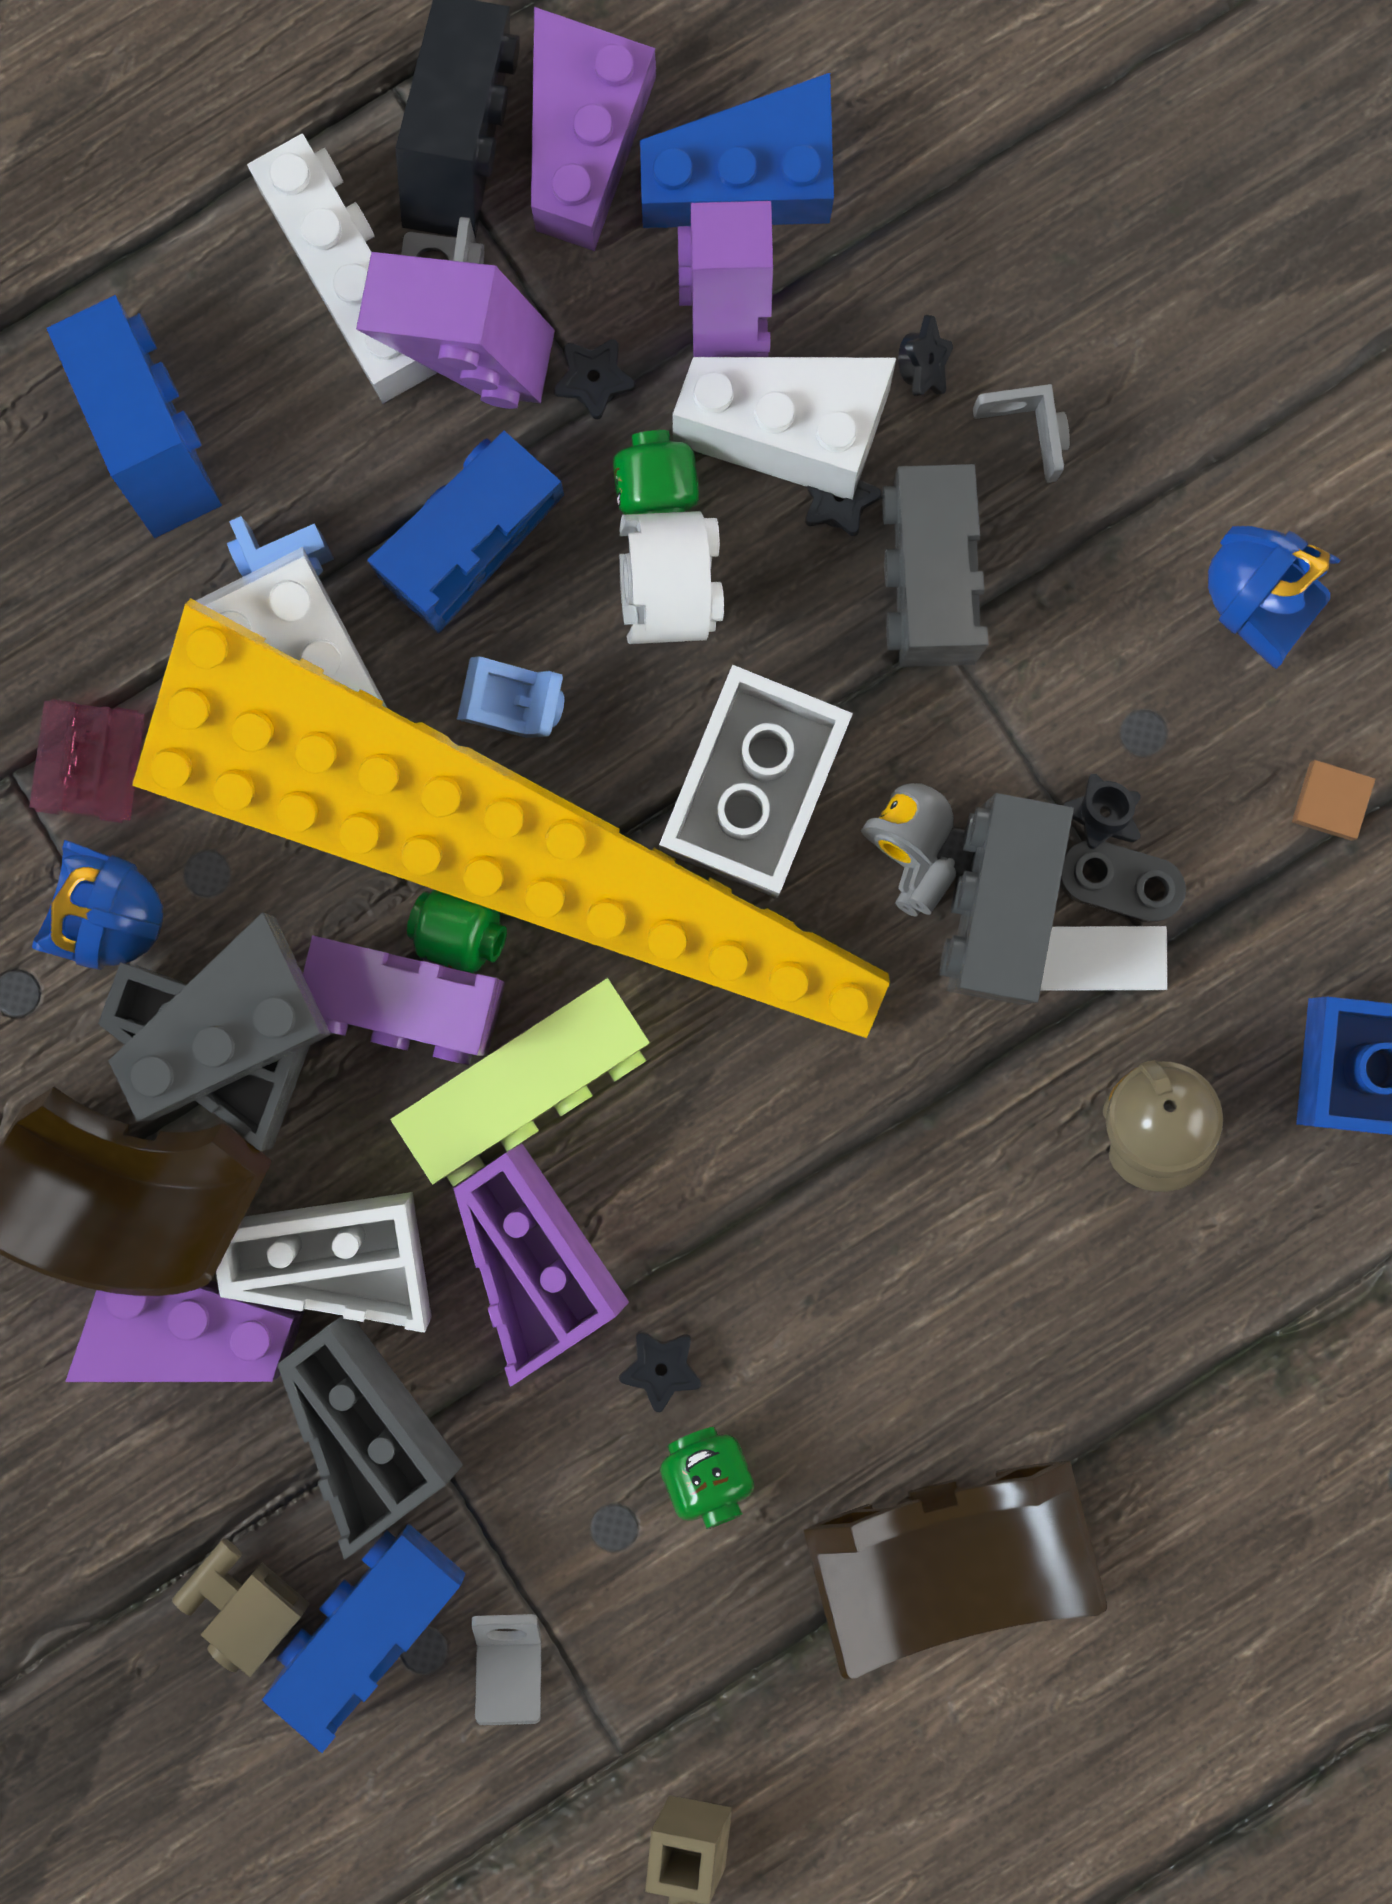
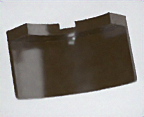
(121, 1207)
(954, 1565)

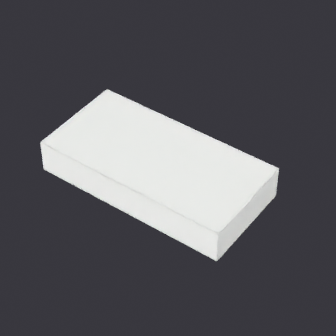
(1106, 959)

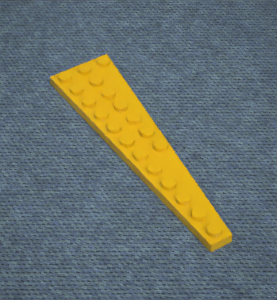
(341, 773)

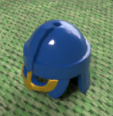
(1268, 587)
(100, 911)

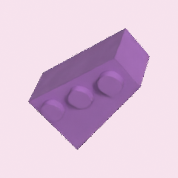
(584, 122)
(728, 277)
(459, 323)
(403, 999)
(534, 1263)
(182, 1339)

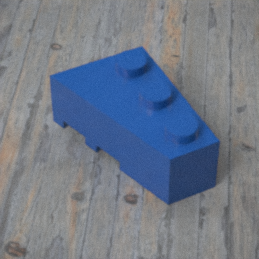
(751, 152)
(133, 415)
(466, 530)
(362, 1634)

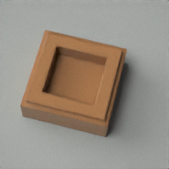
(1333, 800)

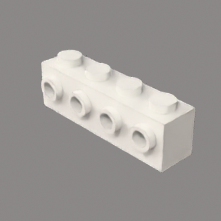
(333, 252)

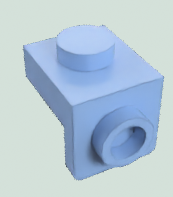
(251, 557)
(511, 698)

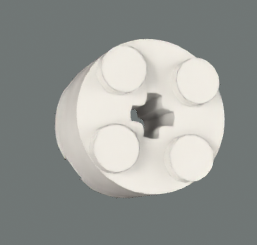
(669, 577)

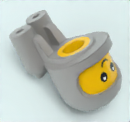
(912, 834)

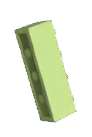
(521, 1082)

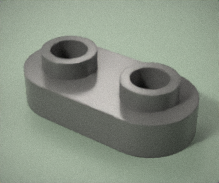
(1123, 882)

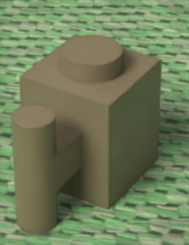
(251, 1614)
(688, 1850)

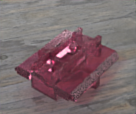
(87, 760)

